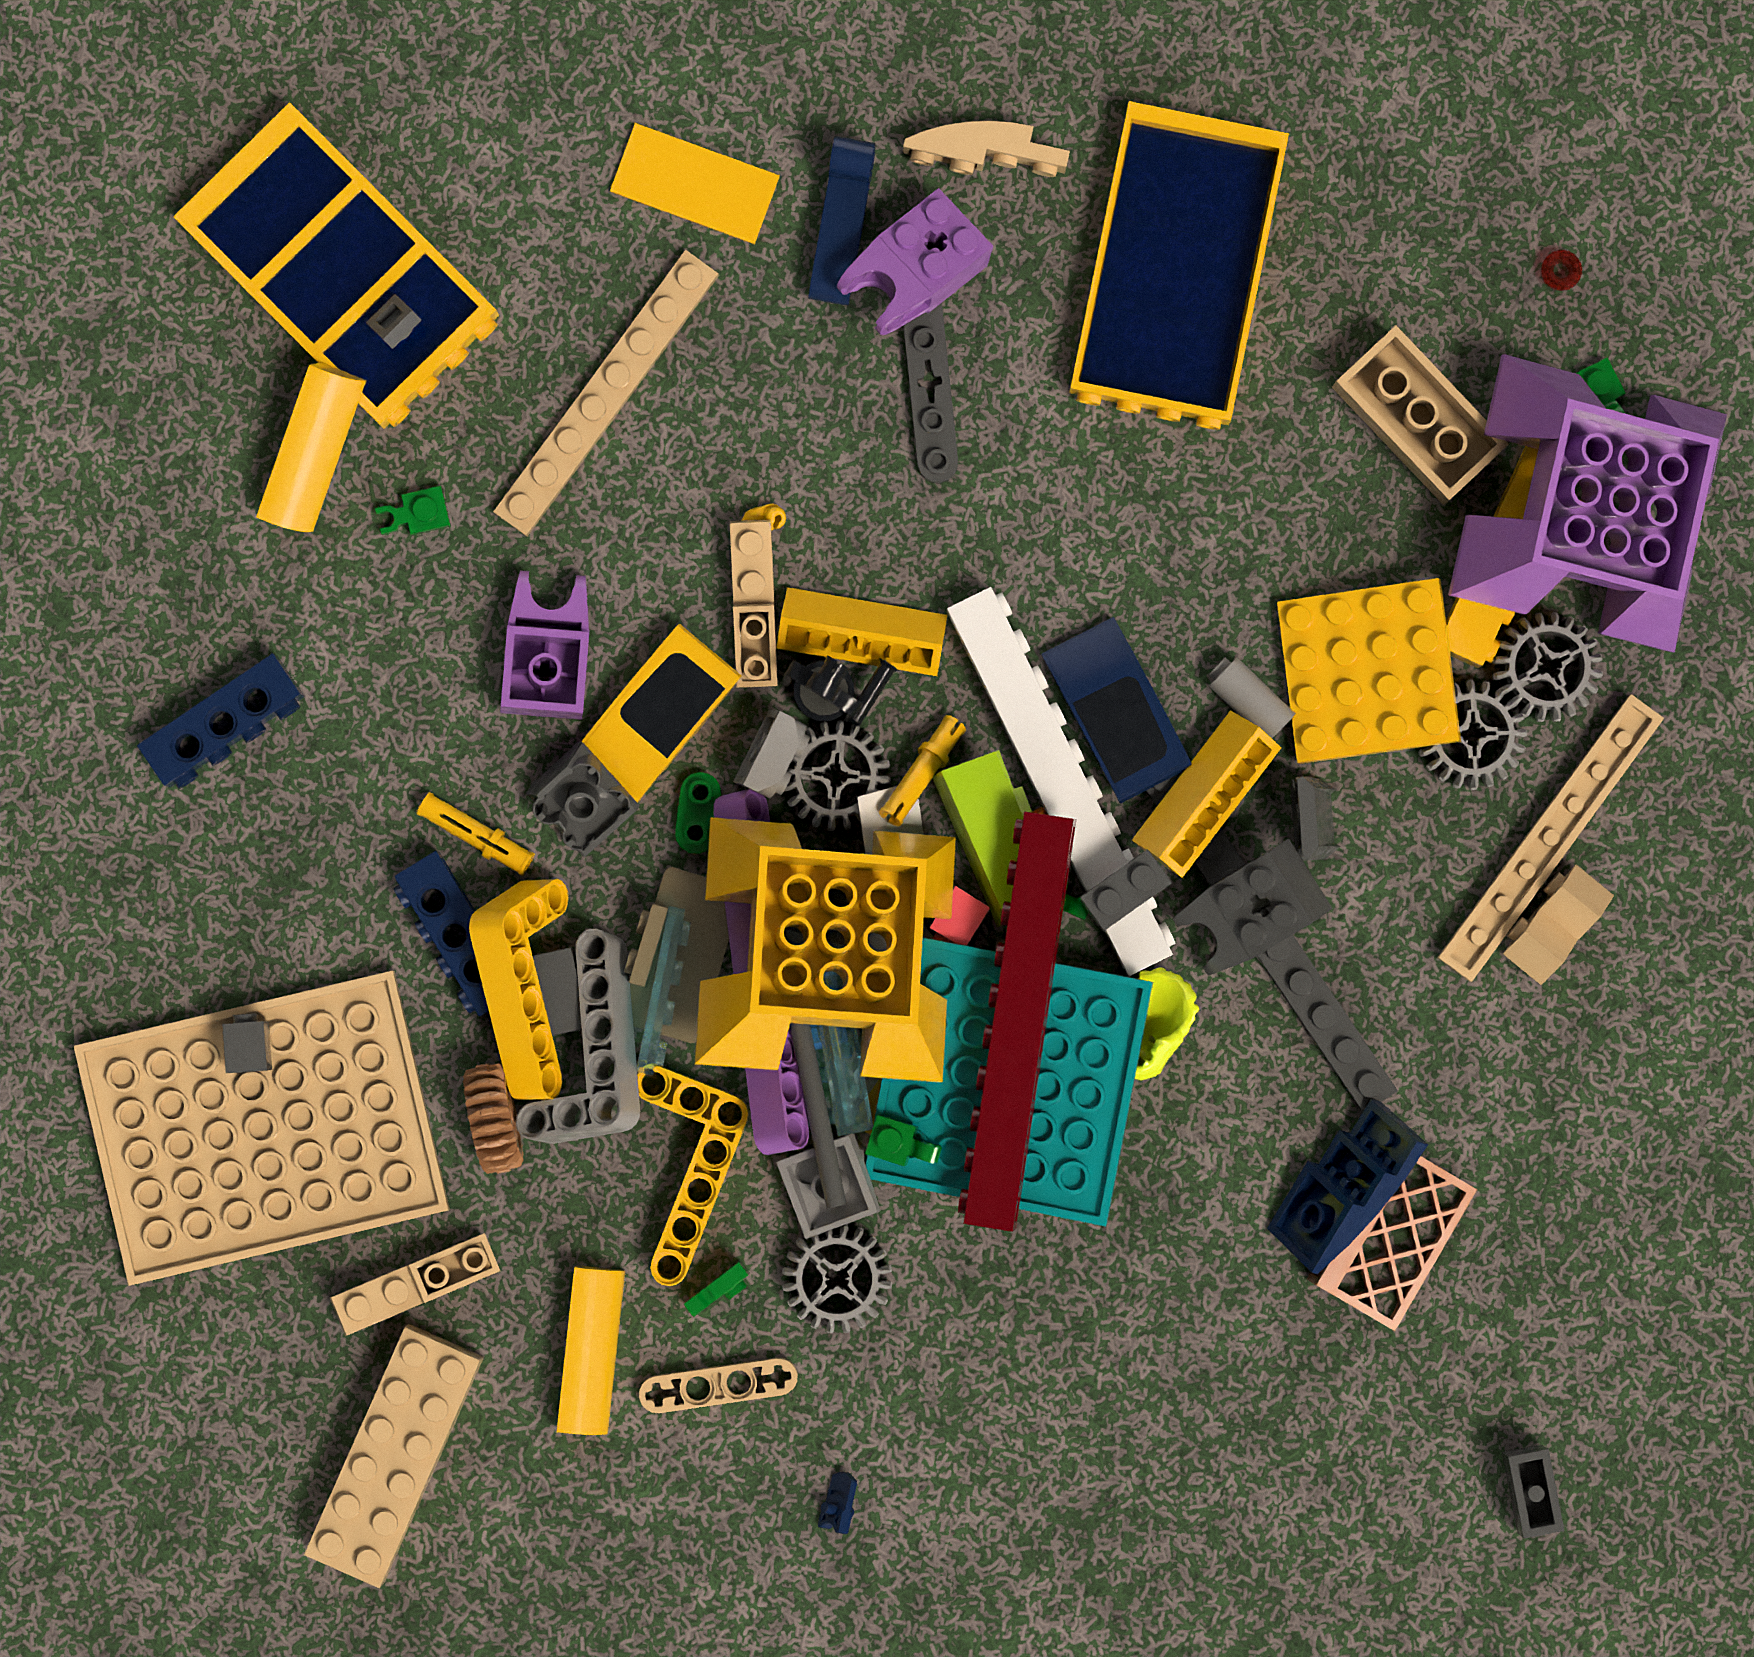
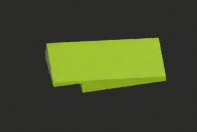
(984, 817)

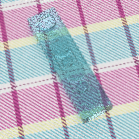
(660, 1008)

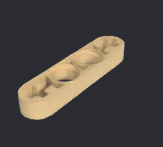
(719, 1389)

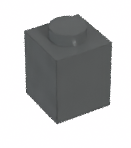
(247, 1044)

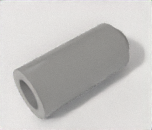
(1250, 696)

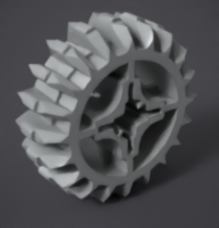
(1537, 650)
(838, 743)
(1472, 754)
(863, 1302)

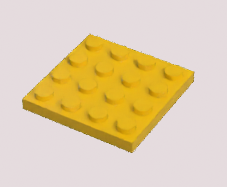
(1369, 671)

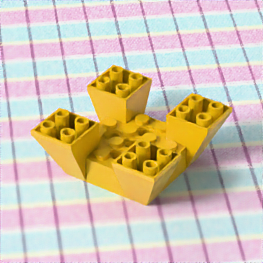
(888, 893)

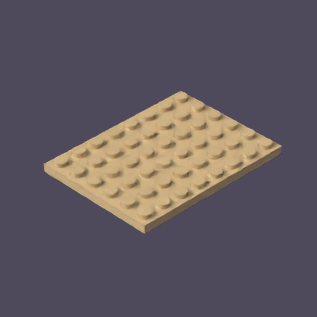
(269, 1159)

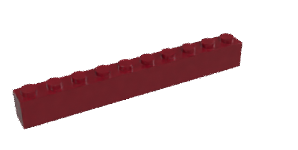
(1019, 1021)

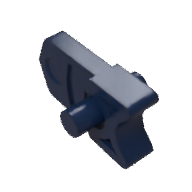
(838, 1508)

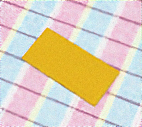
(694, 183)

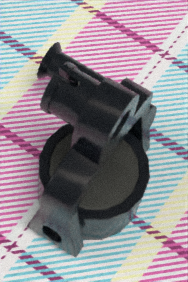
(827, 691)

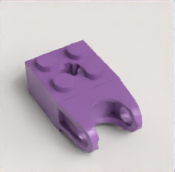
(919, 260)
(548, 638)

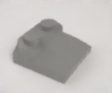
(771, 754)
(806, 1194)

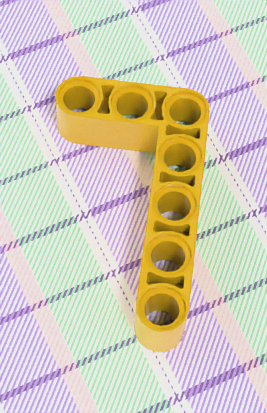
(512, 985)
(699, 1167)

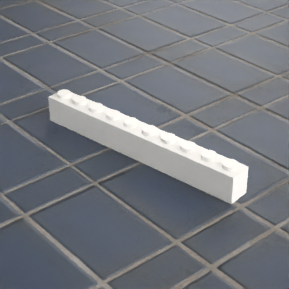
(1054, 765)

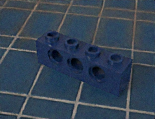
(163, 747)
(413, 885)

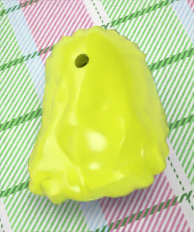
(1167, 1020)

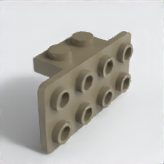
(701, 956)

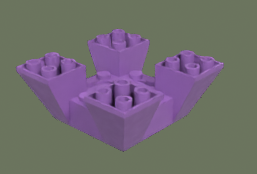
(1580, 441)

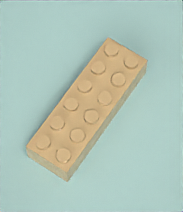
(394, 1456)

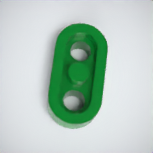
(696, 812)

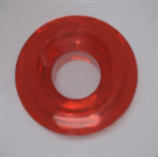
(1570, 261)

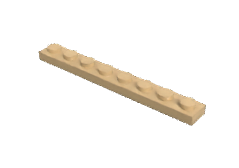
(606, 393)
(1550, 838)

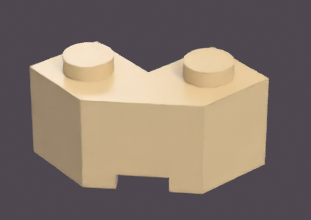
(1557, 924)

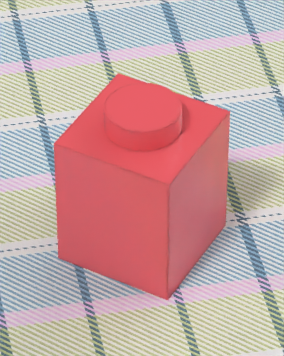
(965, 920)

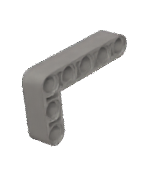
(598, 1051)

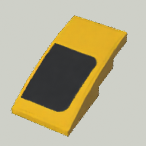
(660, 711)

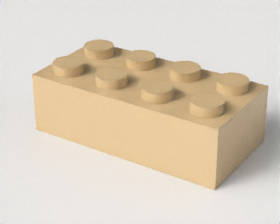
(1419, 415)

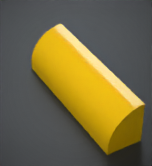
(311, 448)
(861, 631)
(1206, 793)
(590, 1351)

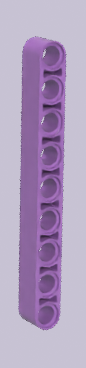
(774, 1095)

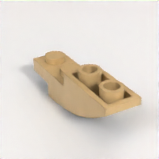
(968, 144)
(753, 603)
(414, 1284)

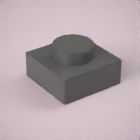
(393, 321)

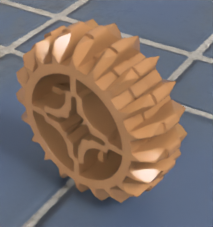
(492, 1118)

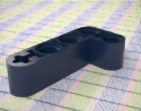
(842, 217)

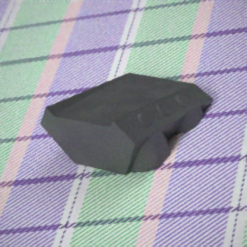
(581, 799)
(1312, 818)

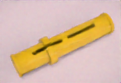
(930, 758)
(518, 857)

